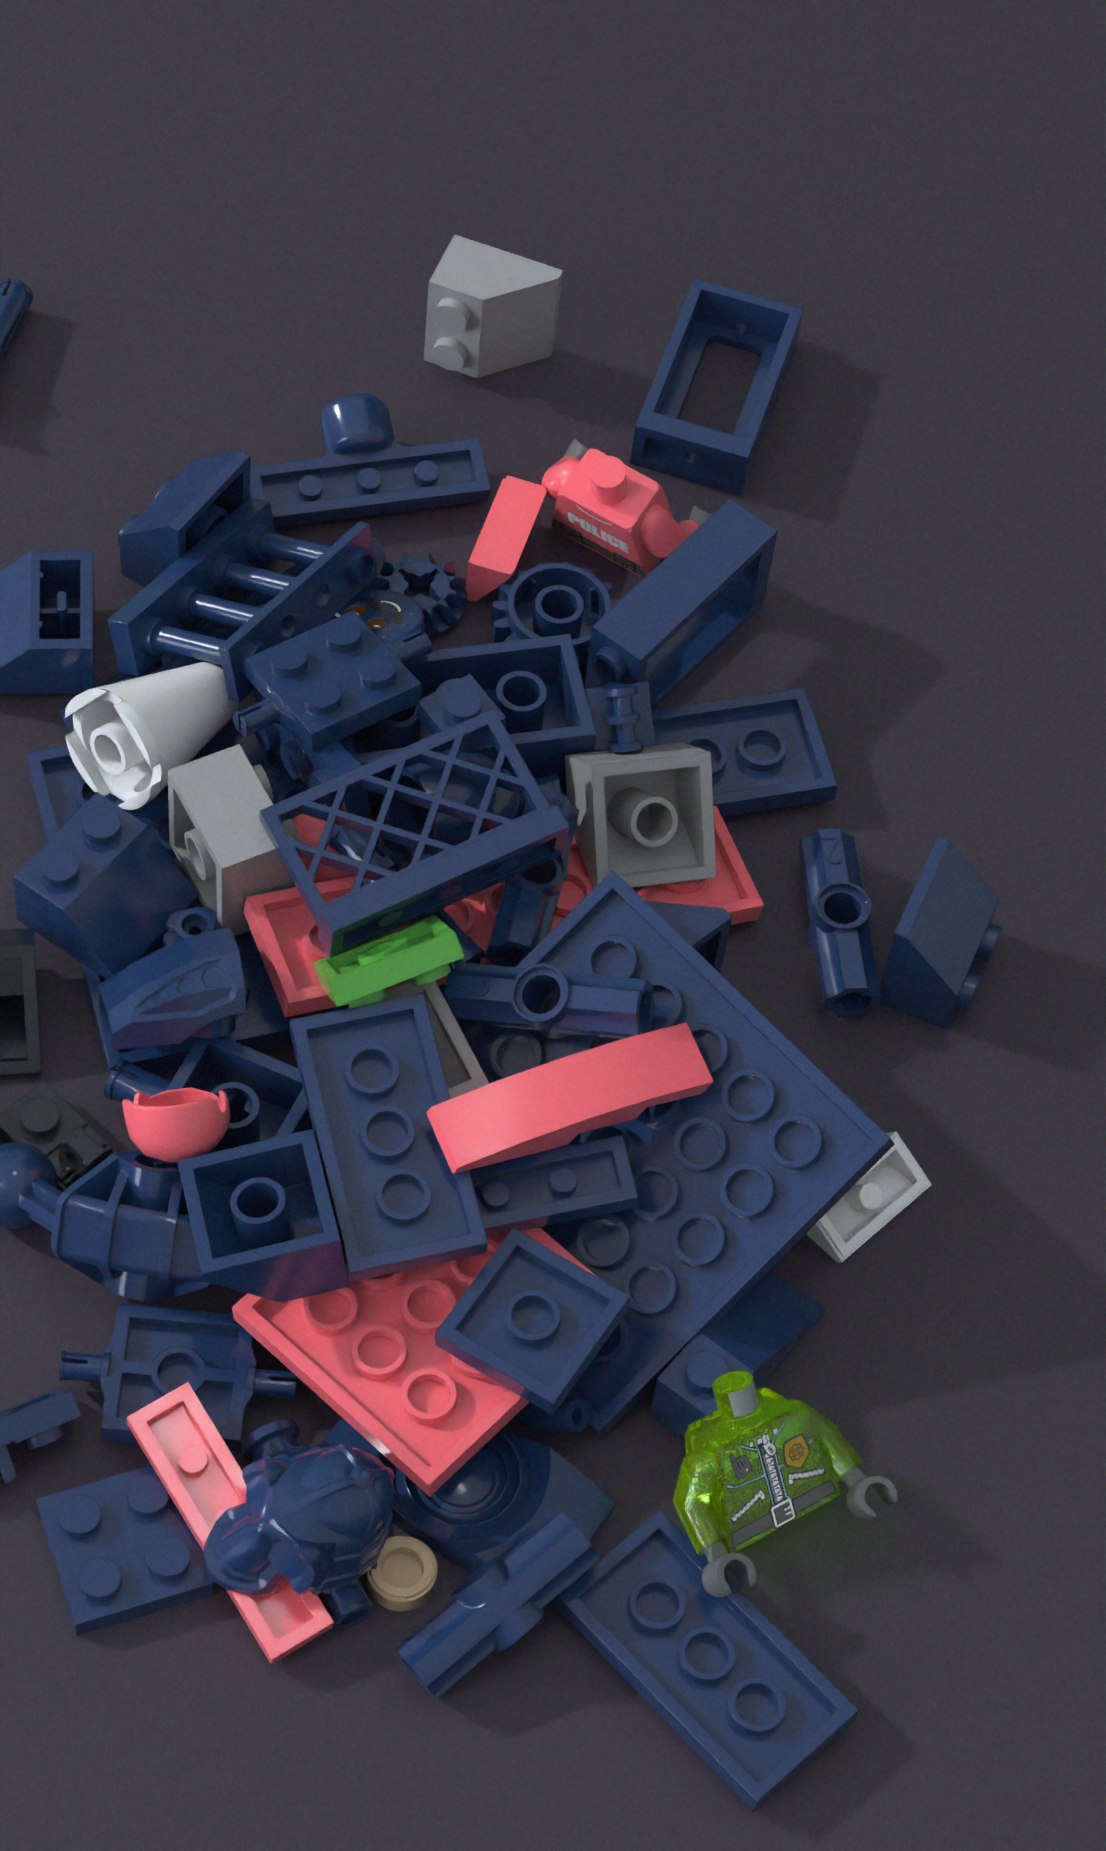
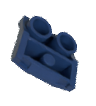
(177, 993)

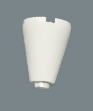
(145, 726)

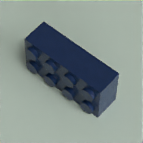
(527, 679)

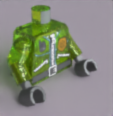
(758, 1470)

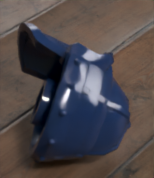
(305, 1518)

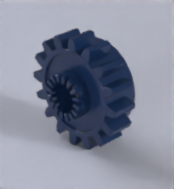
(550, 603)

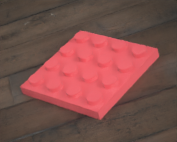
(379, 1367)

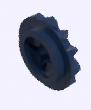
(447, 590)

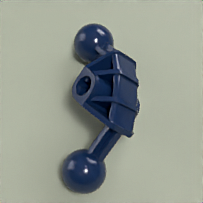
(114, 1224)

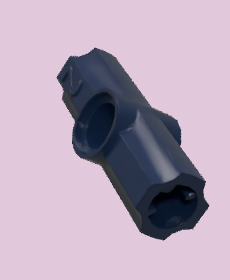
(530, 898)
(841, 950)
(586, 1005)
(497, 1604)

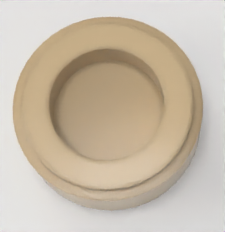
(403, 1574)

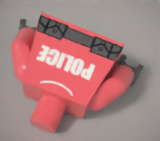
(615, 509)

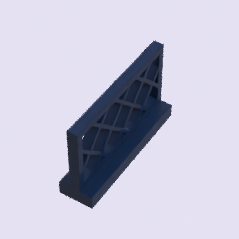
(428, 883)

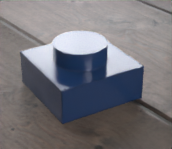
(455, 705)

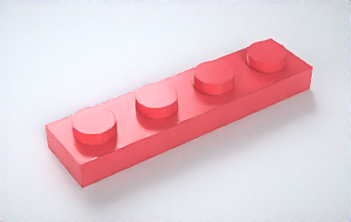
(203, 1485)

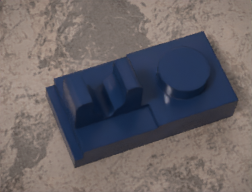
(36, 1422)

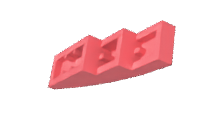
(568, 1097)

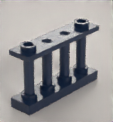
(231, 560)

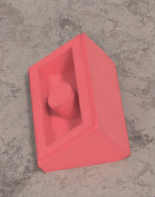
(503, 536)

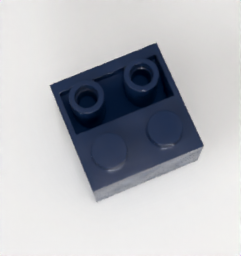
(48, 623)

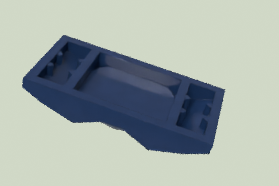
(491, 1499)

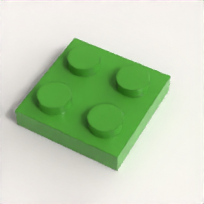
(413, 952)

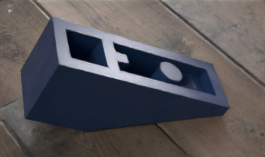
(749, 1338)

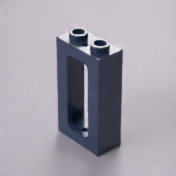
(732, 319)
(685, 605)

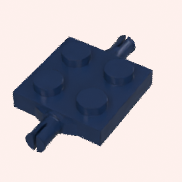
(332, 681)
(166, 1348)

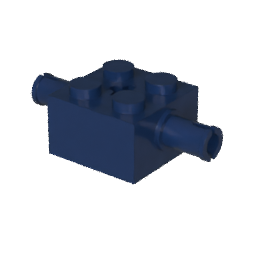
(261, 1091)

